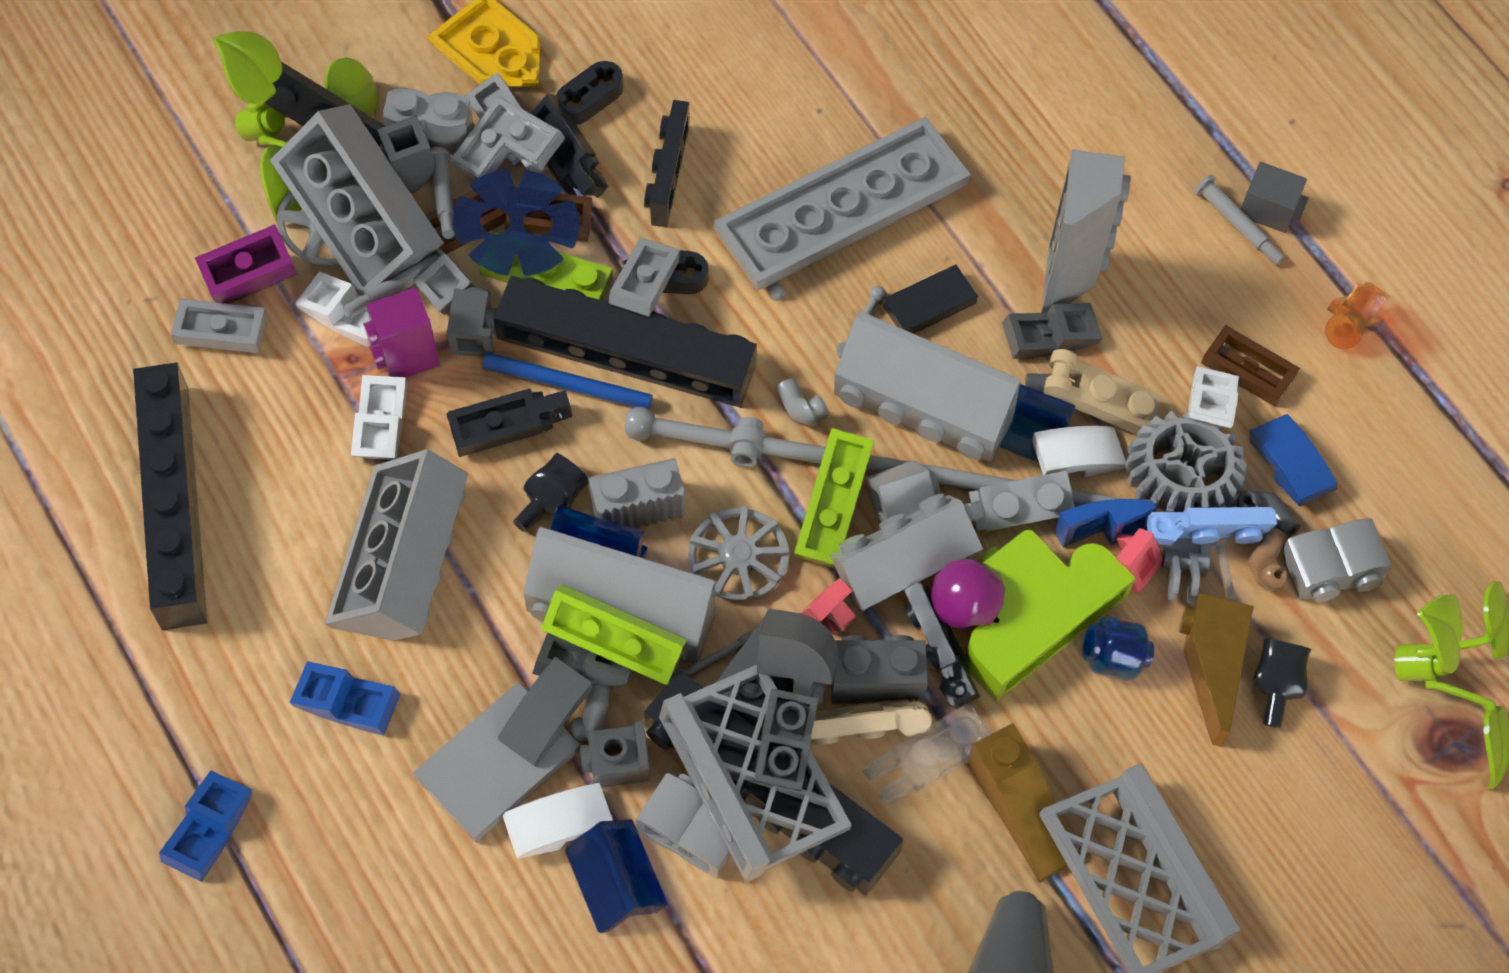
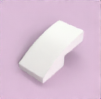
(325, 302)
(1213, 397)
(379, 417)
(1079, 448)
(555, 819)

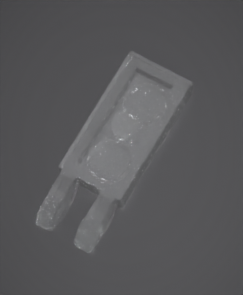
(931, 754)

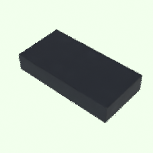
(930, 300)

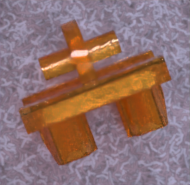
(1355, 315)

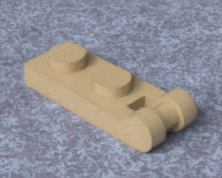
(1100, 392)

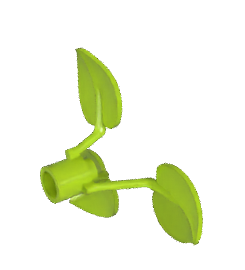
(251, 68)
(1431, 661)

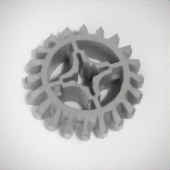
(1194, 455)

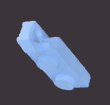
(1210, 524)

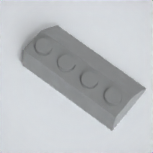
(355, 198)
(1084, 225)
(926, 387)
(637, 586)
(395, 593)

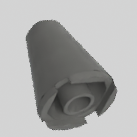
(1015, 938)

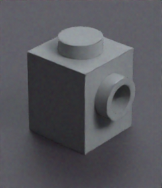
(901, 489)

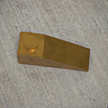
(1215, 656)
(1018, 795)

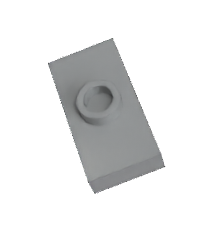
(644, 276)
(219, 325)

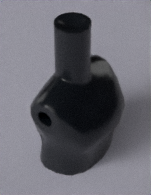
(548, 488)
(1281, 677)

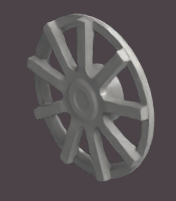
(739, 552)

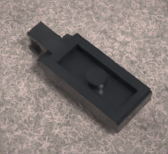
(574, 158)
(506, 419)
(942, 647)

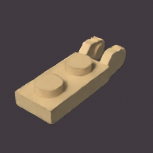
(870, 720)

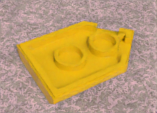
(490, 40)

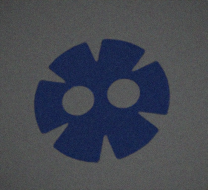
(499, 250)

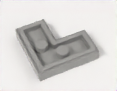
(505, 131)

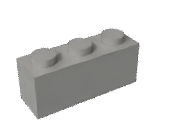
(905, 550)

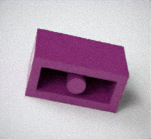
(246, 265)
(401, 335)

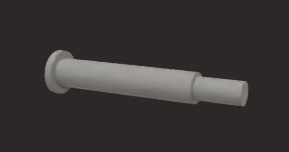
(443, 191)
(1238, 218)
(391, 286)

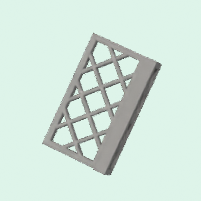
(720, 793)
(1174, 863)

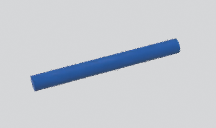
(567, 381)

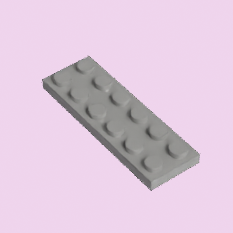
(841, 203)

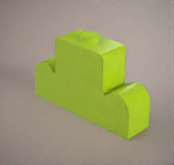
(1042, 607)

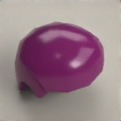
(967, 593)

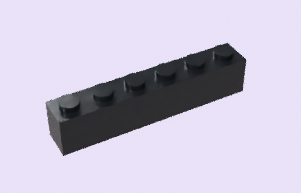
(626, 342)
(169, 497)
(855, 856)

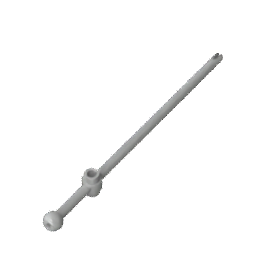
(749, 442)

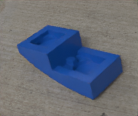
(1296, 460)
(1109, 516)
(345, 699)
(207, 827)

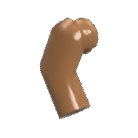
(1265, 562)

